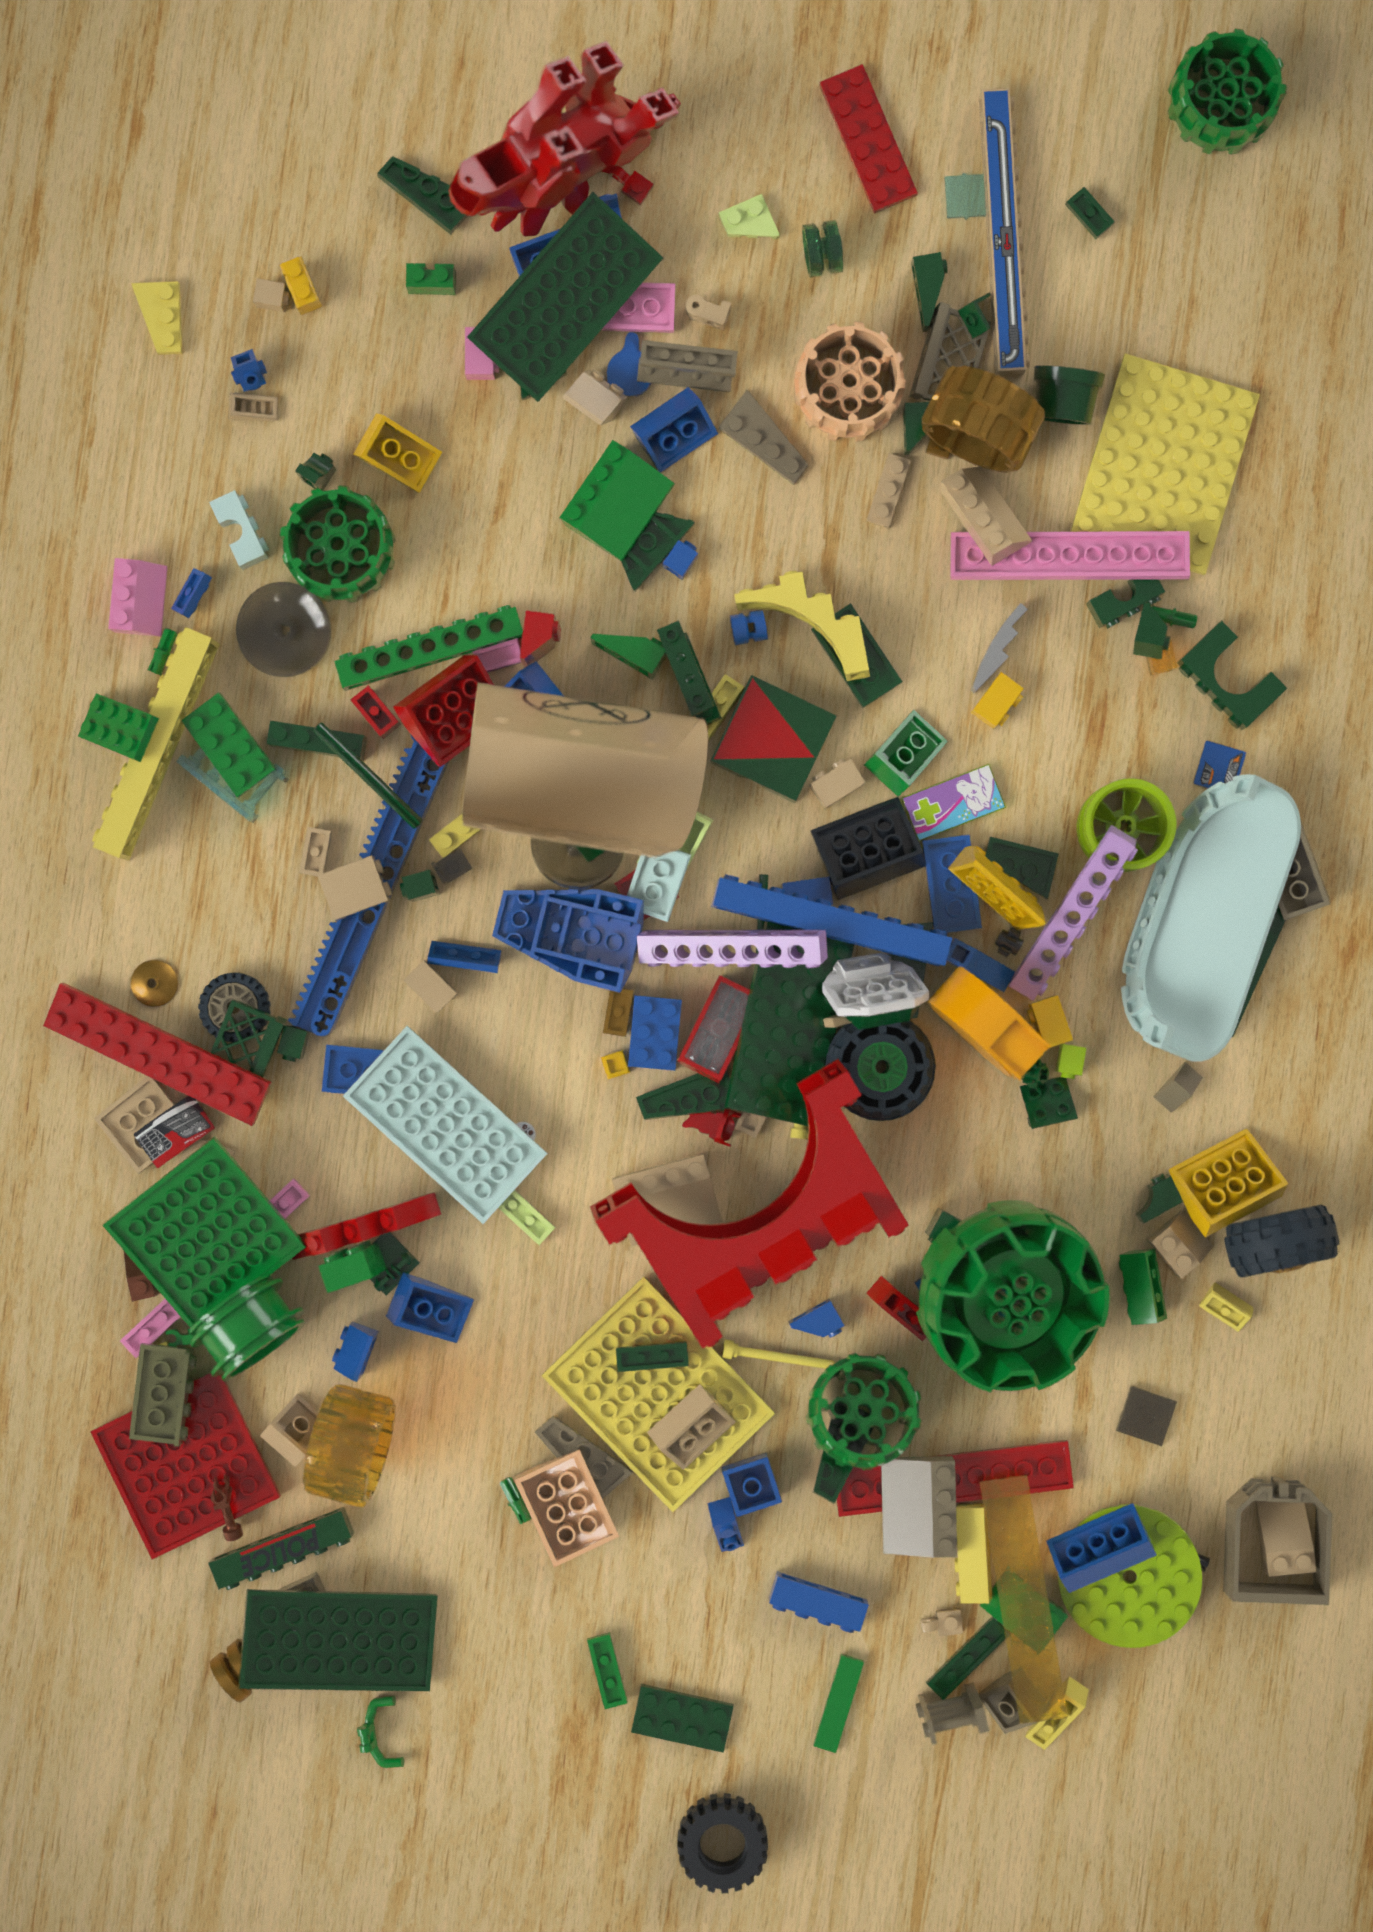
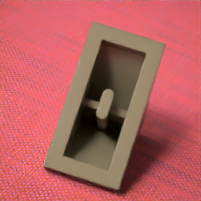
(1178, 1087)

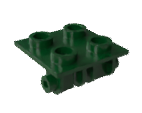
(1048, 1103)
(397, 1261)

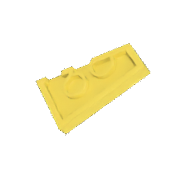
(162, 314)

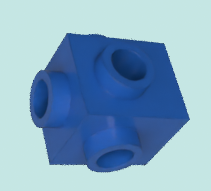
(248, 370)

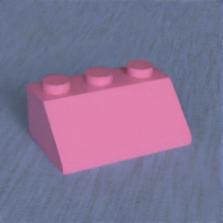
(137, 597)

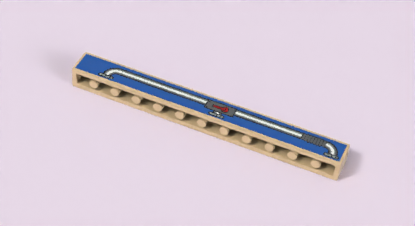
(1002, 232)

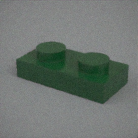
(1090, 213)

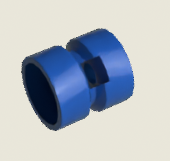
(740, 627)

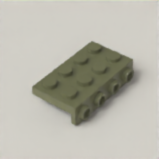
(162, 1394)

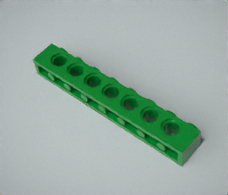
(352, 679)

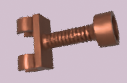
(232, 1530)

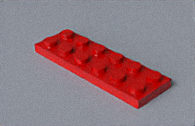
(868, 138)

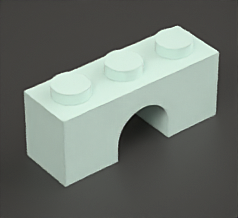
(232, 510)

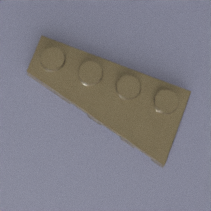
(761, 437)
(605, 1469)

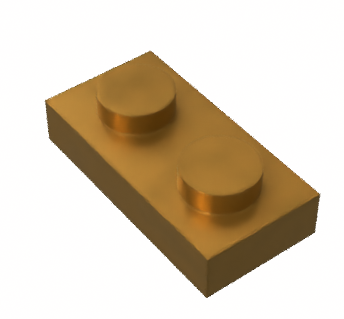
(618, 1012)

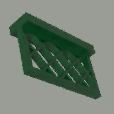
(266, 1046)

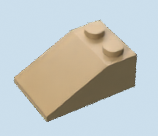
(1284, 1538)

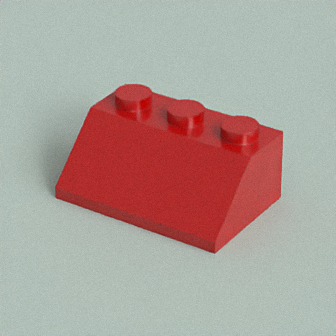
(539, 636)

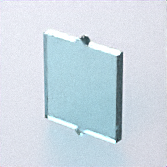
(965, 196)

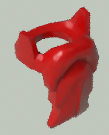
(717, 1126)

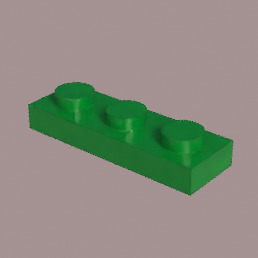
(607, 1670)

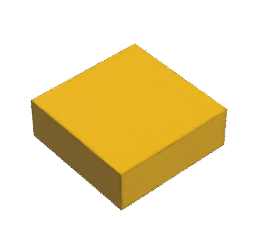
(615, 1064)

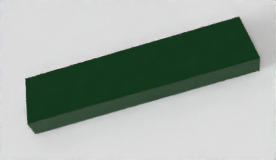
(967, 1658)

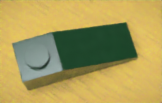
(928, 278)

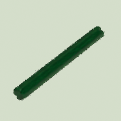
(367, 775)

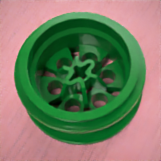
(246, 1327)

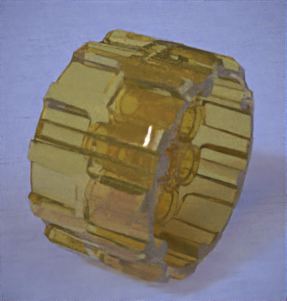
(349, 1445)

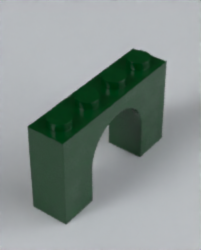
(1200, 664)

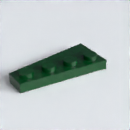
(685, 1097)

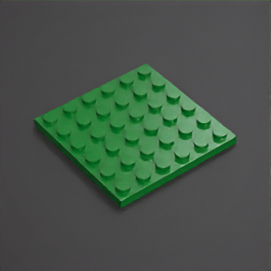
(203, 1232)

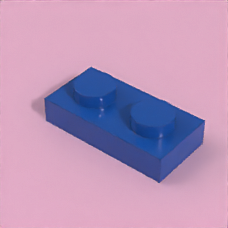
(191, 593)

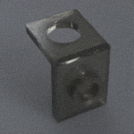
(452, 866)

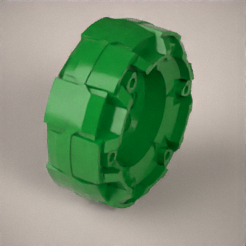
(991, 1253)

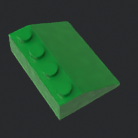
(616, 501)

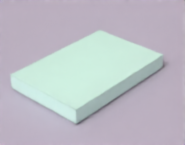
(659, 882)

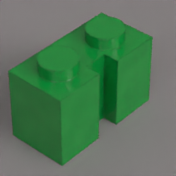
(430, 282)

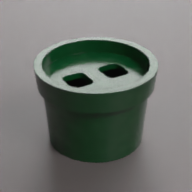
(1067, 393)

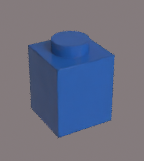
(681, 559)

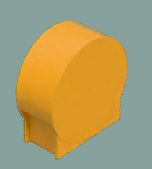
(988, 1023)

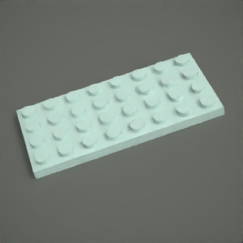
(445, 1124)

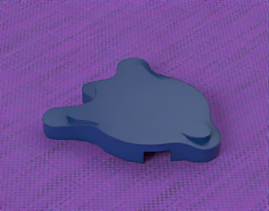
(624, 368)

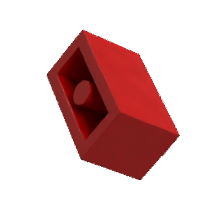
(375, 712)

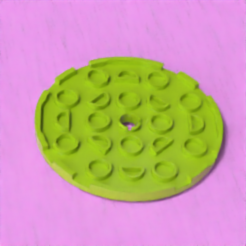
(1153, 1604)

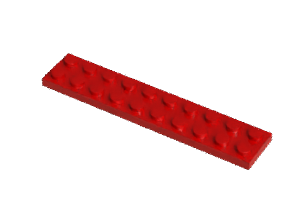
(157, 1054)
(1044, 1464)

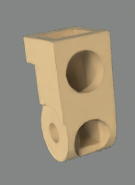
(707, 312)

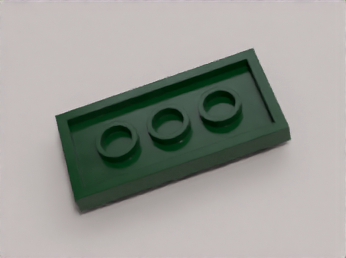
(882, 674)
(682, 1718)

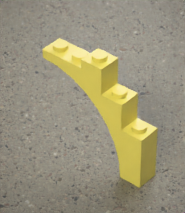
(818, 611)

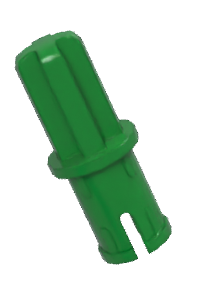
(1176, 617)
(162, 651)
(515, 1500)

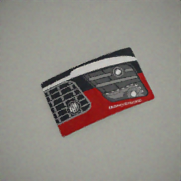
(174, 1131)

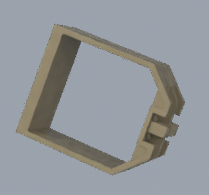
(1277, 1491)

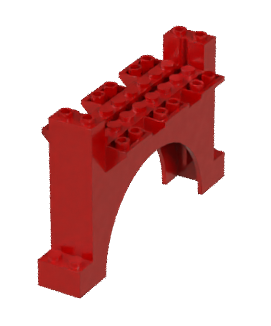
(716, 1265)

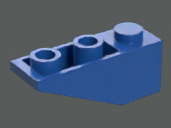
(979, 965)

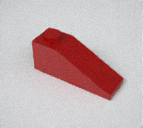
(896, 1305)

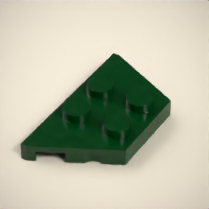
(654, 546)

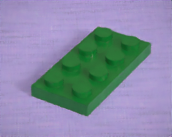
(118, 727)
(228, 744)

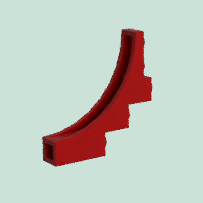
(369, 1225)

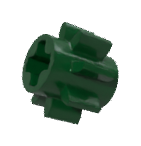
(1036, 1074)

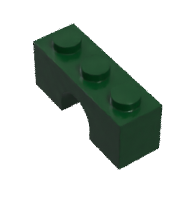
(1108, 609)

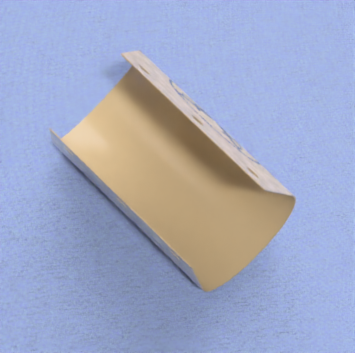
(583, 771)

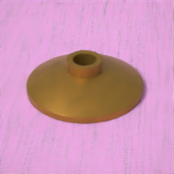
(166, 983)

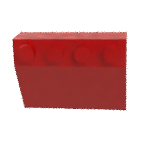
(443, 709)

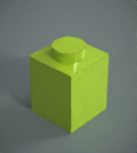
(1070, 1060)

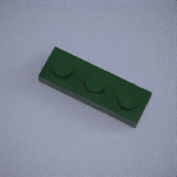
(652, 1356)

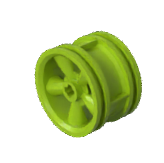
(1161, 824)

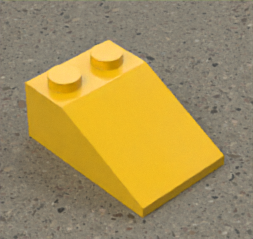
(397, 452)

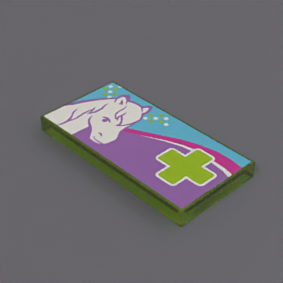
(953, 802)

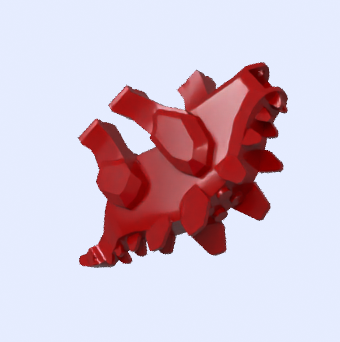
(553, 153)

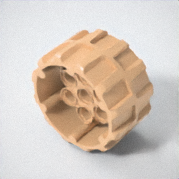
(888, 360)

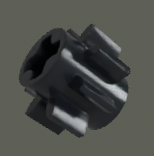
(1009, 942)

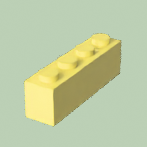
(973, 1554)

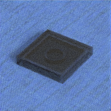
(1146, 1415)

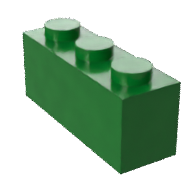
(1142, 1286)

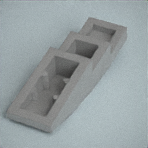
(994, 654)

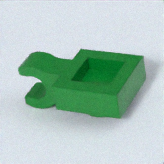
(180, 1337)

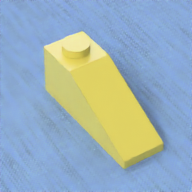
(1045, 1732)

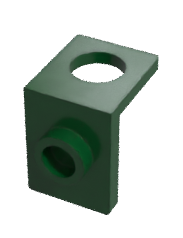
(974, 318)

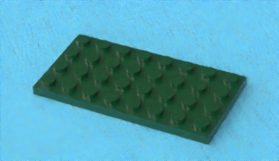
(565, 297)
(783, 1035)
(337, 1640)

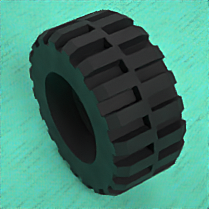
(728, 1873)

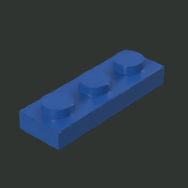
(464, 956)

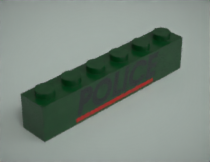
(281, 1548)

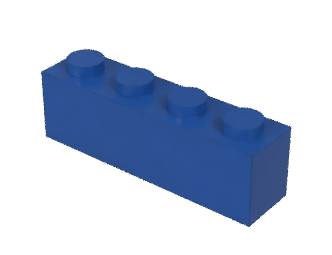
(818, 1602)

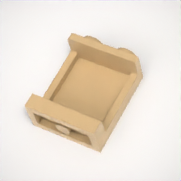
(355, 887)

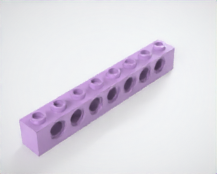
(1113, 841)
(812, 942)

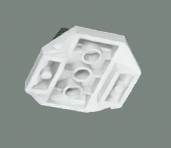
(874, 990)

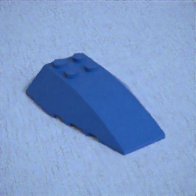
(574, 932)

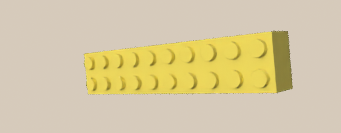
(143, 779)

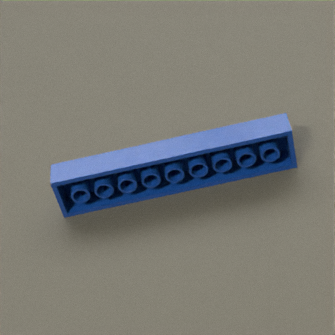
(839, 922)

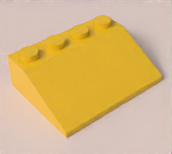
(997, 889)
(1227, 1182)

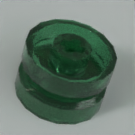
(822, 248)

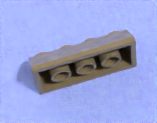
(1304, 884)

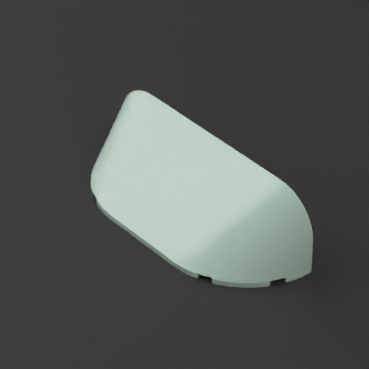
(1209, 916)

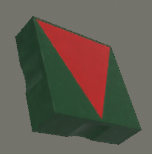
(773, 738)

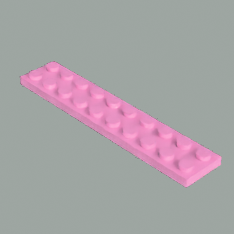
(1079, 557)

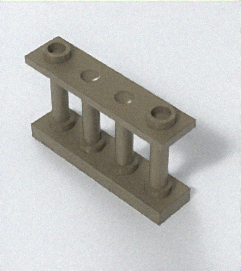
(686, 366)
(952, 1713)

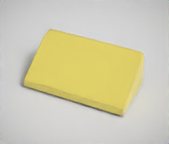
(1227, 1307)

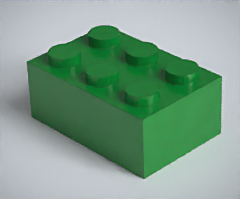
(352, 1266)

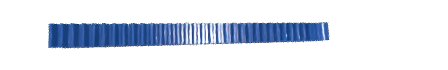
(352, 935)

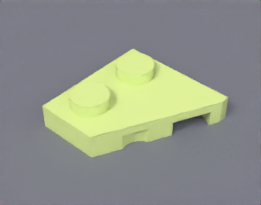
(749, 219)

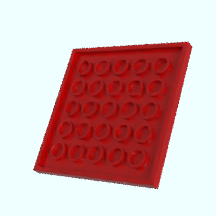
(173, 1485)

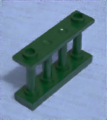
(689, 673)

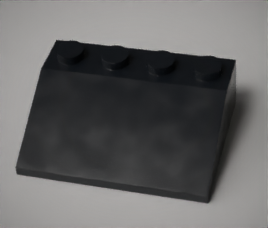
(868, 848)

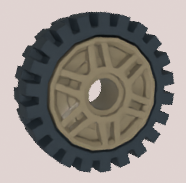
(217, 999)

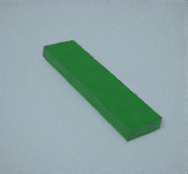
(838, 1703)

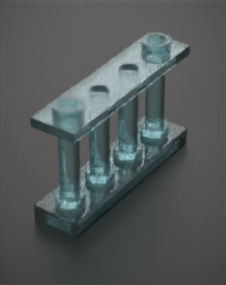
(211, 779)

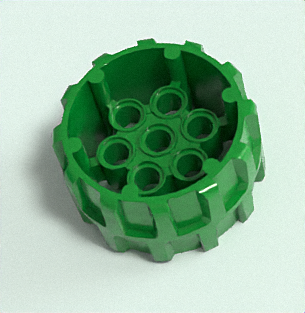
(1245, 55)
(298, 525)
(888, 1373)

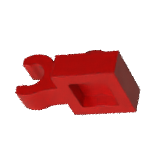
(635, 186)

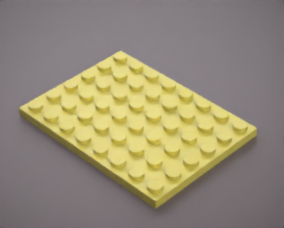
(1166, 455)
(629, 1403)

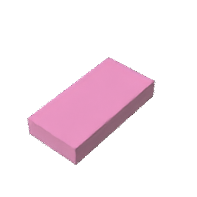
(499, 655)

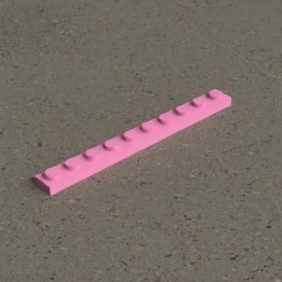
(165, 1315)

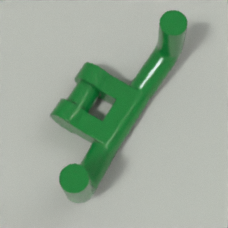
(368, 1734)

